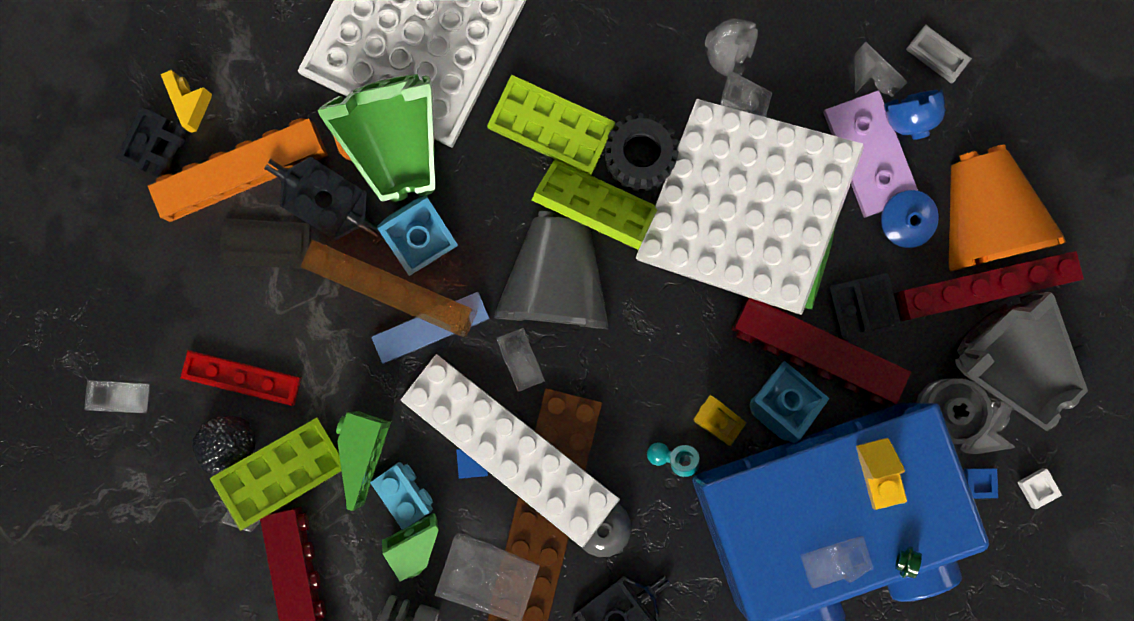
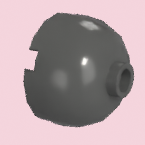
(611, 534)

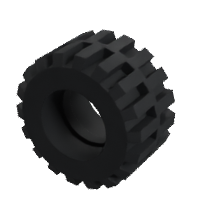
(641, 128)

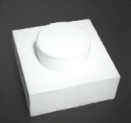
(1039, 488)

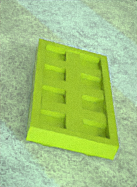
(551, 125)
(595, 204)
(277, 473)

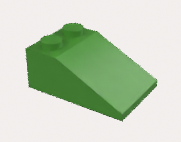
(359, 452)

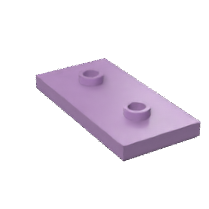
(882, 165)

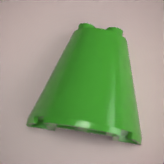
(388, 134)

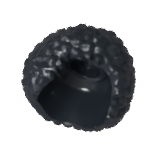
(223, 443)

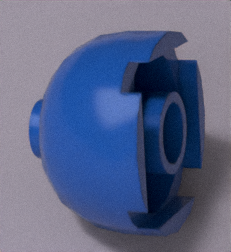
(916, 113)

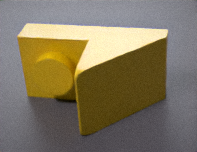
(187, 104)
(719, 420)
(882, 473)

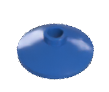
(897, 216)

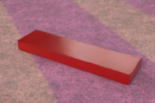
(240, 378)

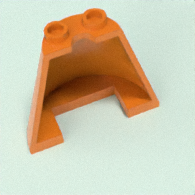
(995, 211)

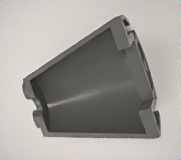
(555, 276)
(1025, 359)

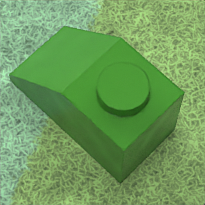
(411, 547)

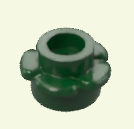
(908, 562)

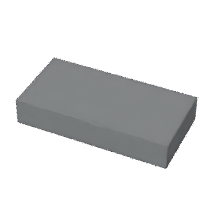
(938, 54)

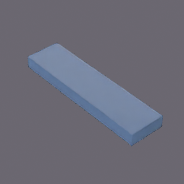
(420, 333)

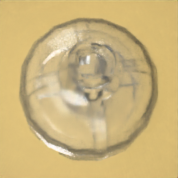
(730, 45)

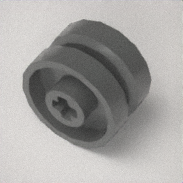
(970, 404)

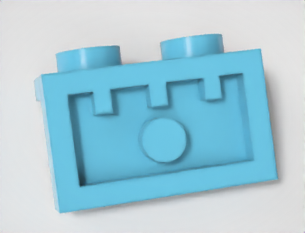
(402, 495)

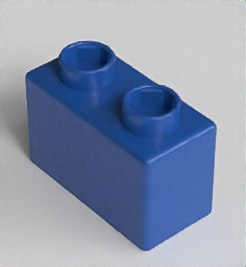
(816, 496)

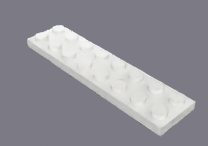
(510, 450)

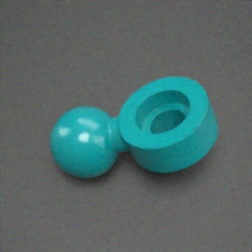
(659, 454)

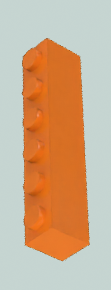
(236, 170)

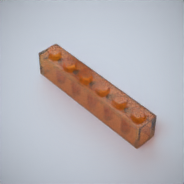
(389, 289)

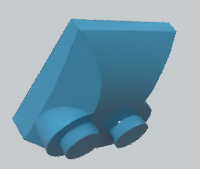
(417, 234)
(788, 403)

